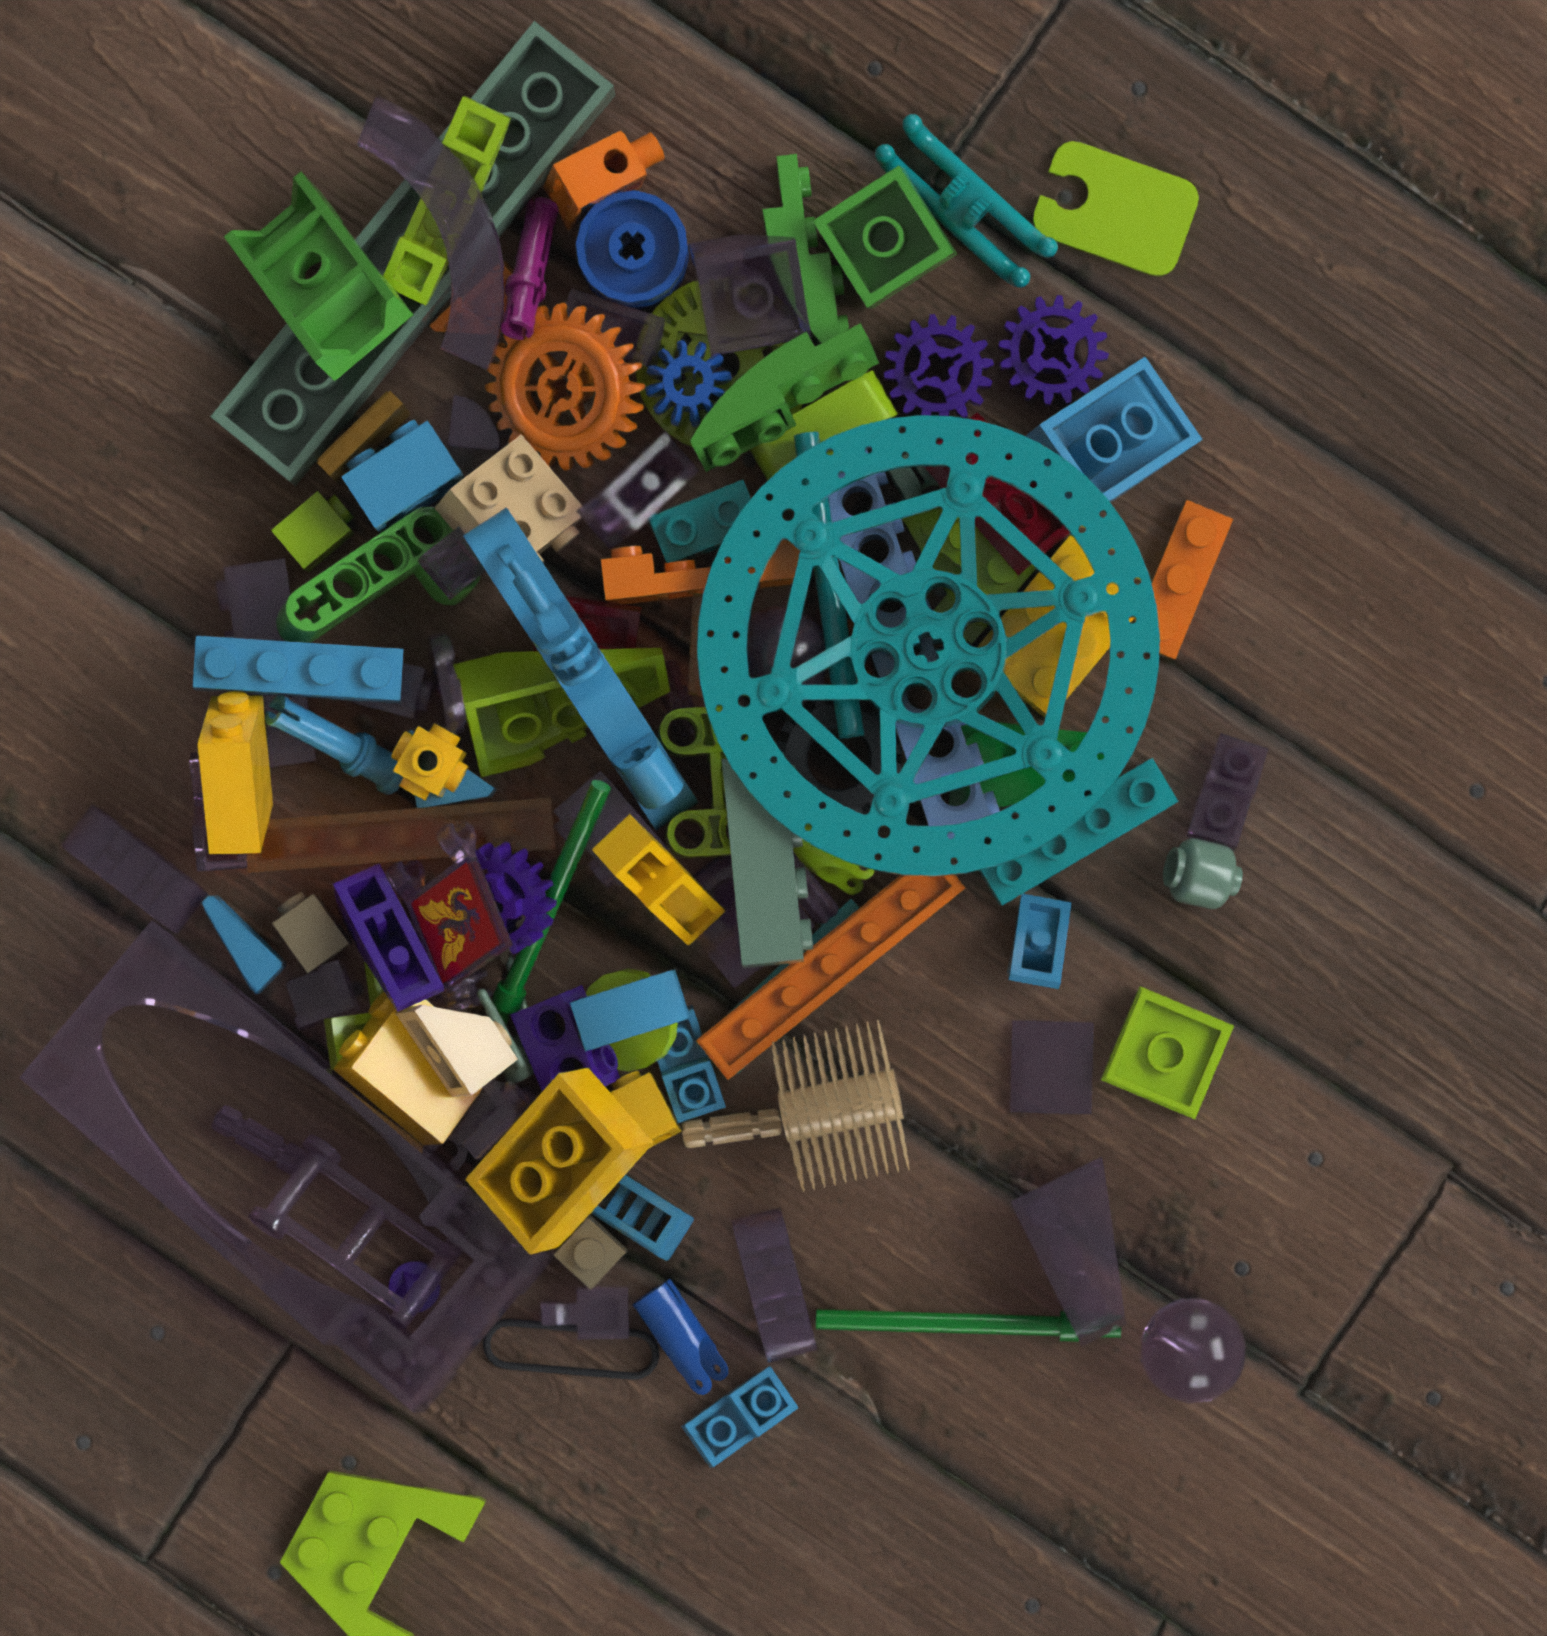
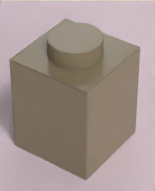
(311, 931)
(590, 1251)

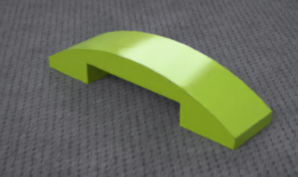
(421, 253)

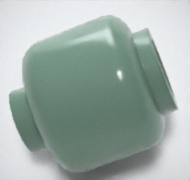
(1202, 873)

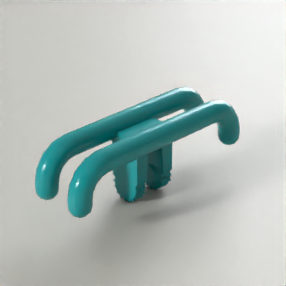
(966, 203)

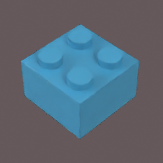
(403, 475)

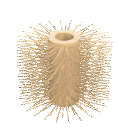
(838, 1106)

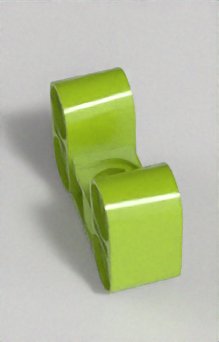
(712, 820)

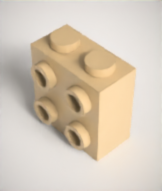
(524, 485)

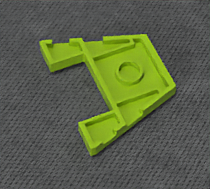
(355, 1536)

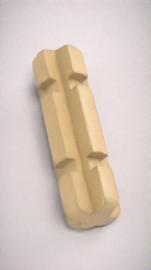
(731, 1128)

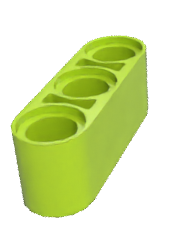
(845, 408)

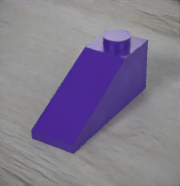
(386, 938)

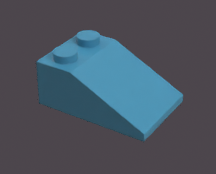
(1120, 430)

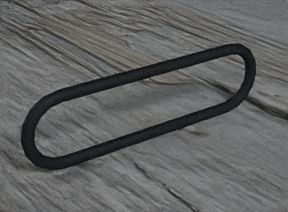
(567, 1370)

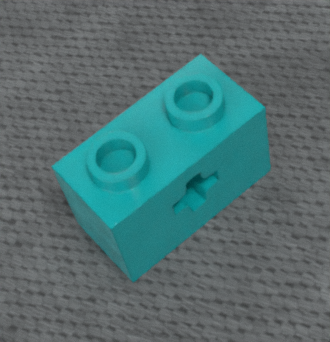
(700, 523)

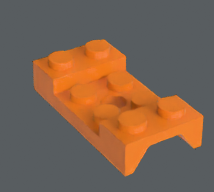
(633, 579)

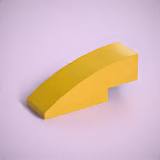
(658, 880)

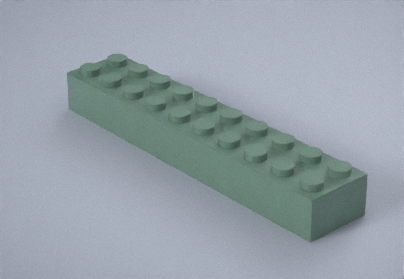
(287, 403)

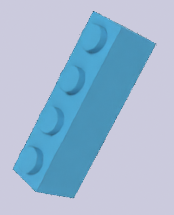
(298, 669)

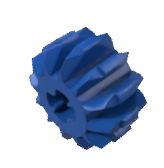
(673, 375)

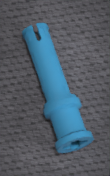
(356, 753)

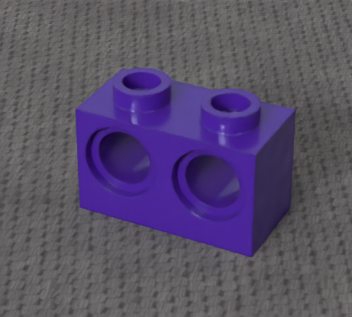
(554, 1050)

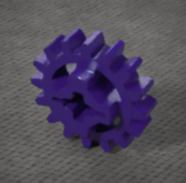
(1070, 337)
(927, 349)
(517, 892)

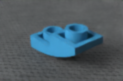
(630, 1010)
(690, 1074)
(739, 1416)

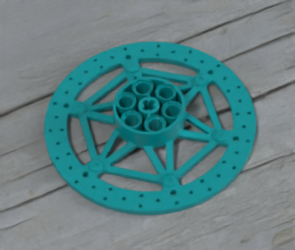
(959, 500)

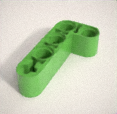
(366, 578)

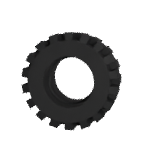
(796, 742)

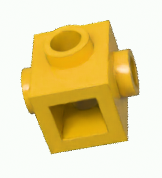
(449, 768)

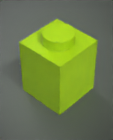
(315, 530)

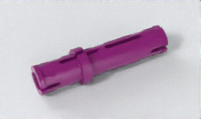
(526, 284)

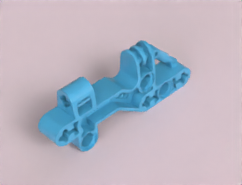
(580, 668)

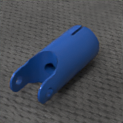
(681, 1336)

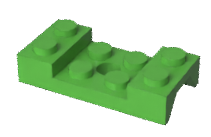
(342, 307)

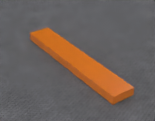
(825, 969)

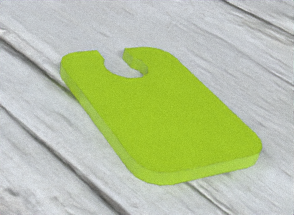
(1130, 211)

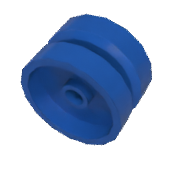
(625, 221)

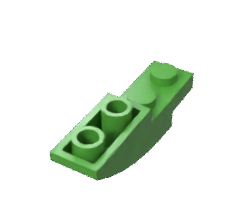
(819, 277)
(760, 401)

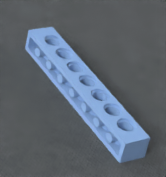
(863, 586)

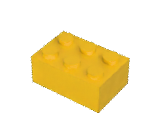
(1035, 665)
(559, 1160)

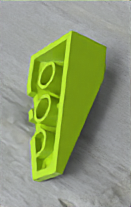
(521, 708)

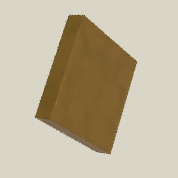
(365, 433)

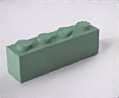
(764, 880)

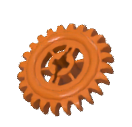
(590, 367)

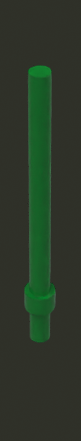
(511, 992)
(950, 1323)

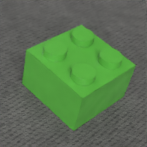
(884, 237)

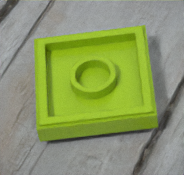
(1167, 1052)

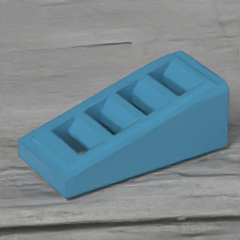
(250, 952)
(671, 1234)

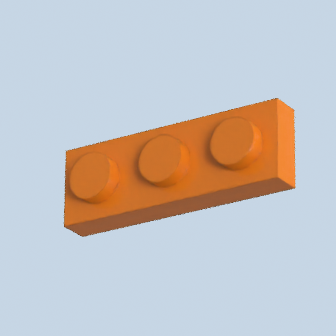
(1186, 571)

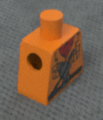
(584, 180)

